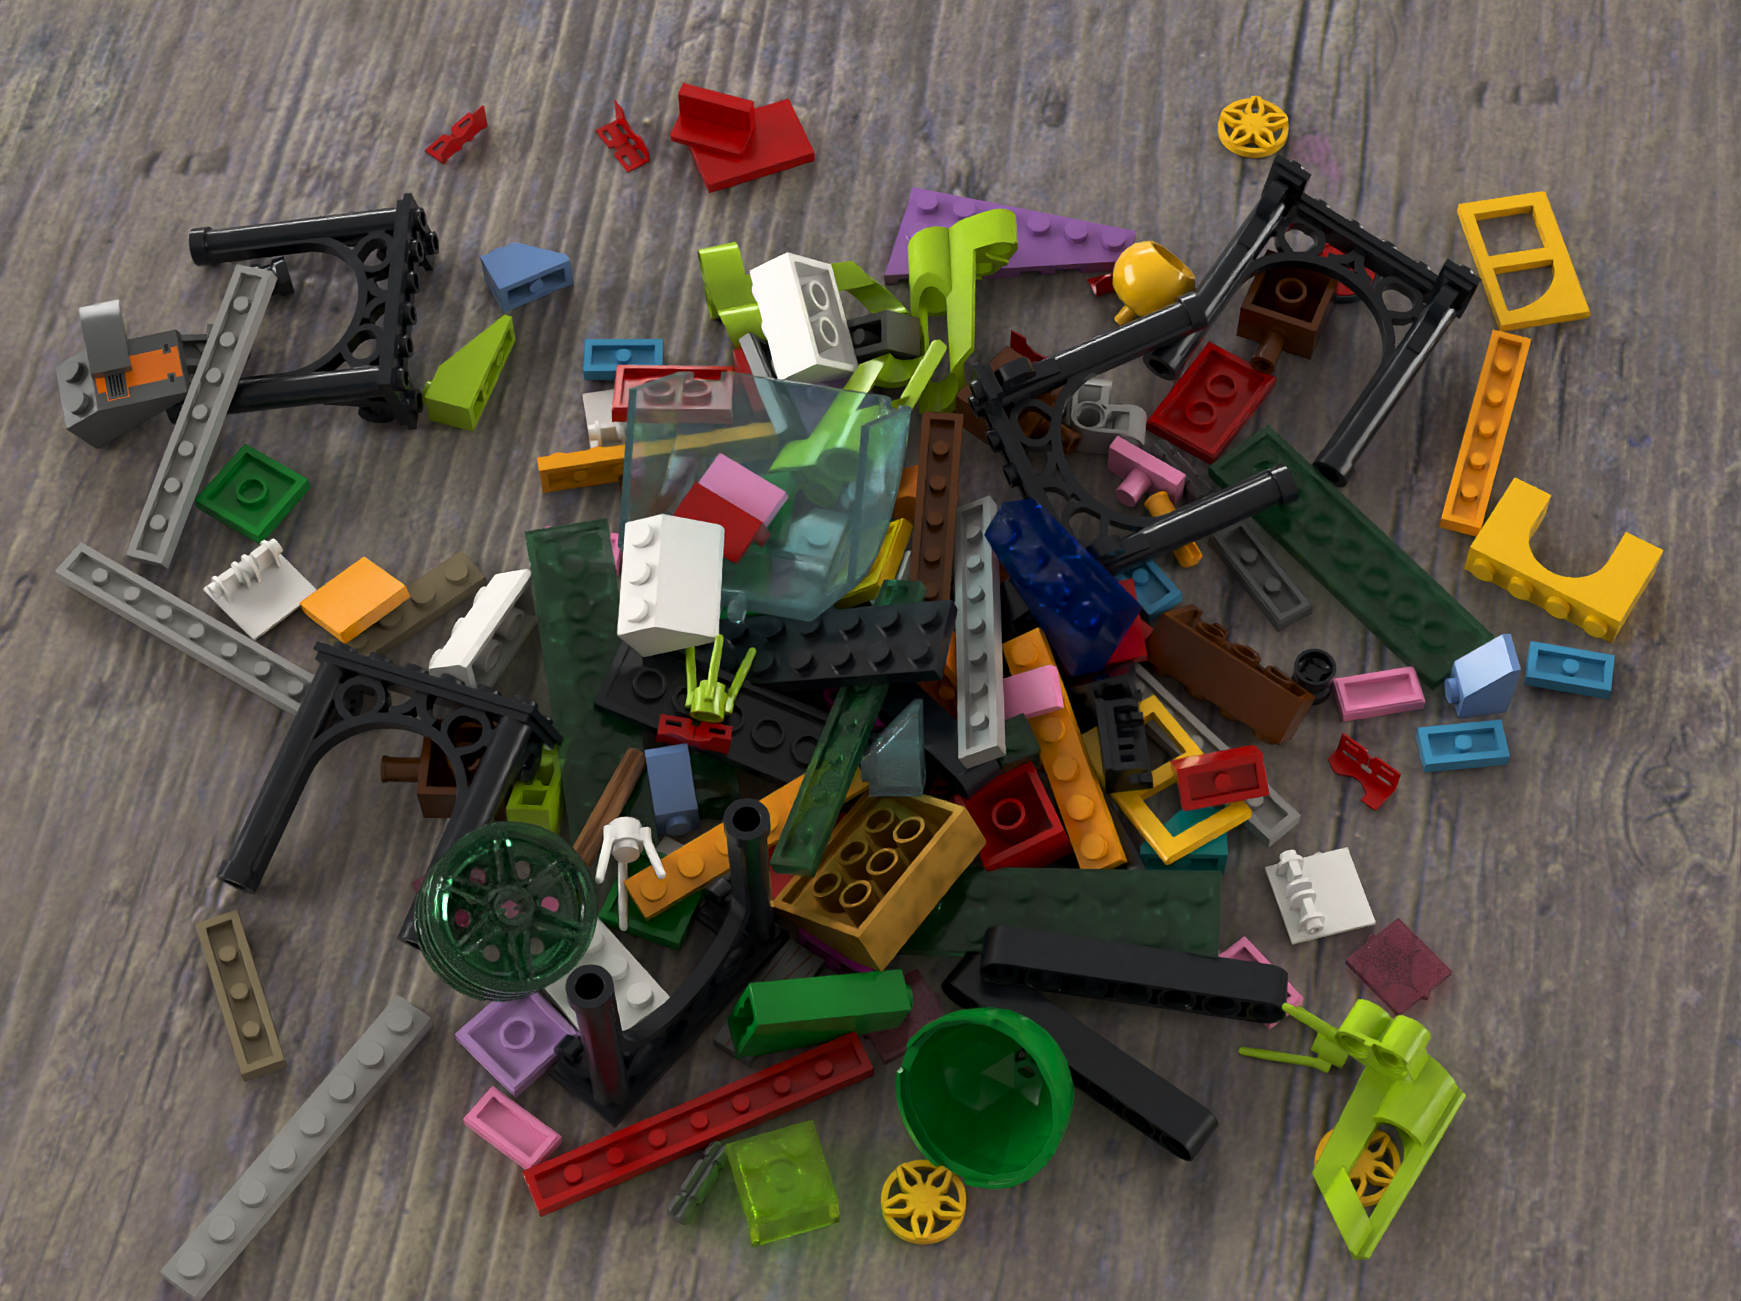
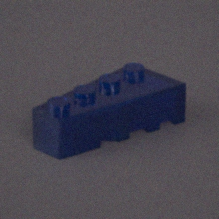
(1062, 585)

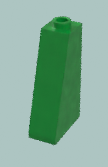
(816, 1010)

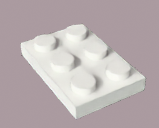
(635, 989)

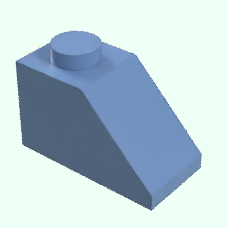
(524, 273)
(1484, 679)
(672, 789)

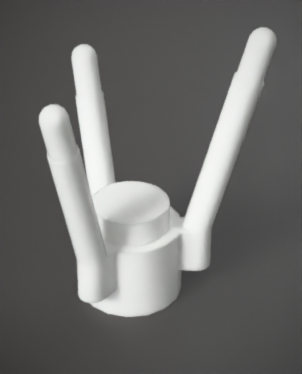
(625, 841)

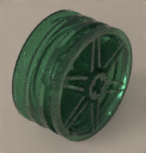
(457, 951)

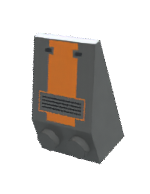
(117, 403)

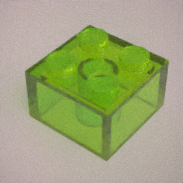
(782, 1183)

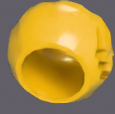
(1149, 279)

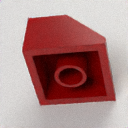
(1017, 821)

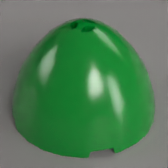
(976, 1103)

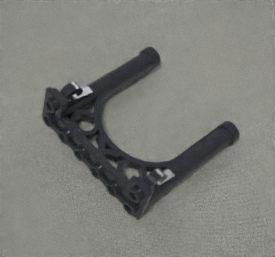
(1444, 296)
(1020, 382)
(376, 383)
(336, 697)
(619, 1067)

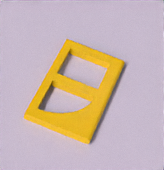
(1563, 299)
(1140, 815)

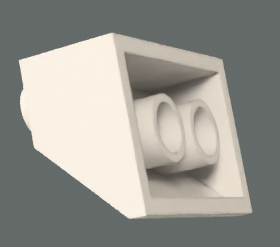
(803, 320)
(670, 584)
(490, 632)

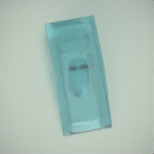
(898, 756)

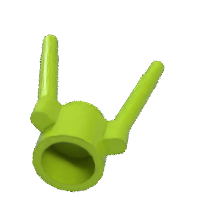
(710, 700)
(1324, 1044)

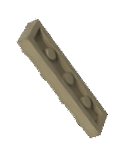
(429, 600)
(241, 995)

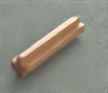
(610, 804)

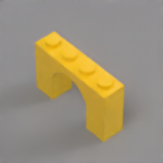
(1591, 602)

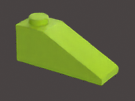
(469, 376)
(542, 798)

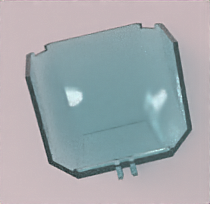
(822, 445)

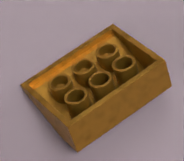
(882, 875)

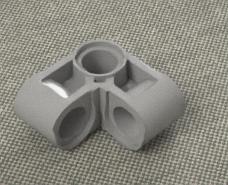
(1103, 422)

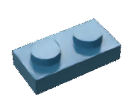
(604, 355)
(1153, 590)
(1569, 670)
(1462, 746)

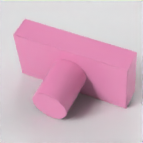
(1142, 474)

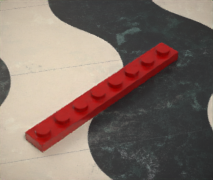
(697, 1123)

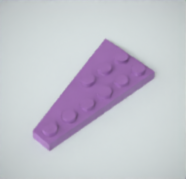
(1044, 239)

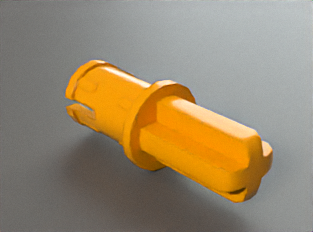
(1160, 504)

